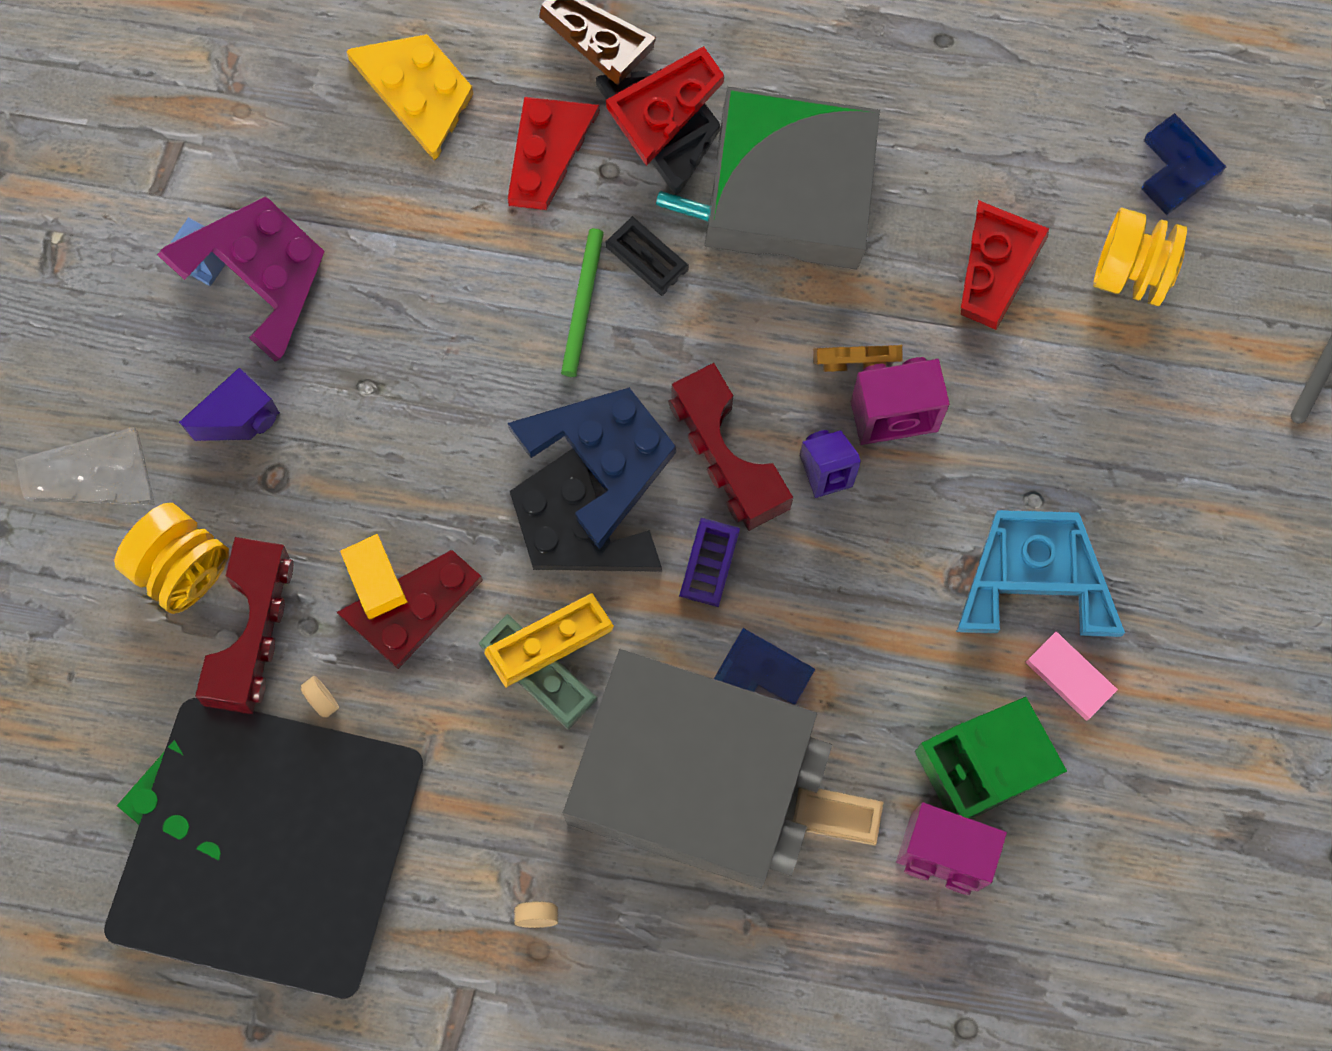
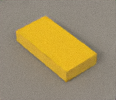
(373, 576)

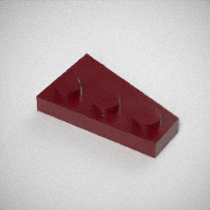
(431, 597)

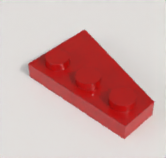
(665, 101)
(544, 148)
(998, 262)

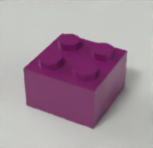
(899, 400)
(950, 849)

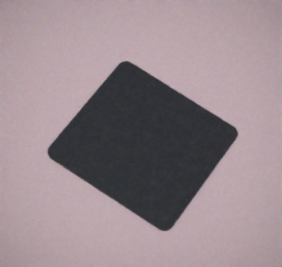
(303, 841)

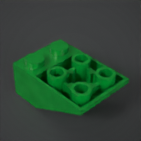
(990, 759)

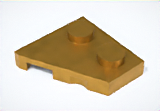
(837, 357)

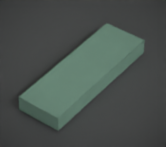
(552, 685)

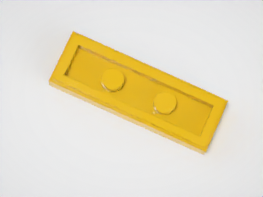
(548, 640)

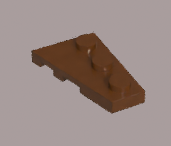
(599, 36)

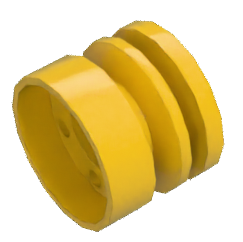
(1140, 257)
(171, 557)

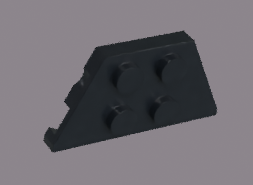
(686, 149)

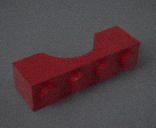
(754, 489)
(234, 675)

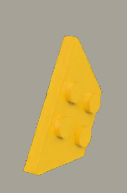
(416, 85)

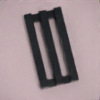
(637, 266)

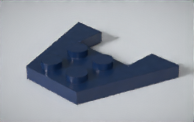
(615, 442)

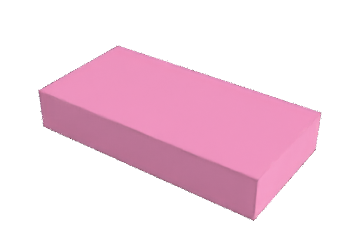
(1071, 676)

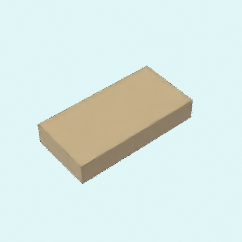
(839, 815)

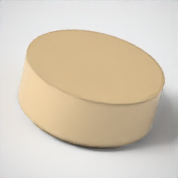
(319, 697)
(536, 914)

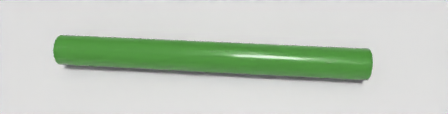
(582, 303)

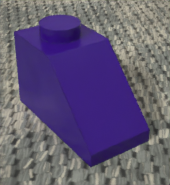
(232, 411)
(829, 462)

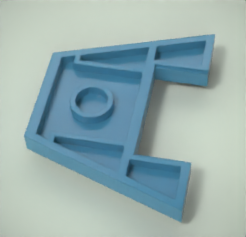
(1039, 557)

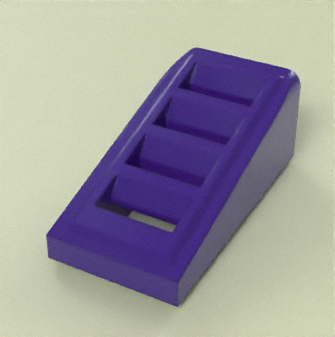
(718, 529)

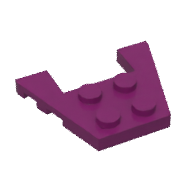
(266, 254)

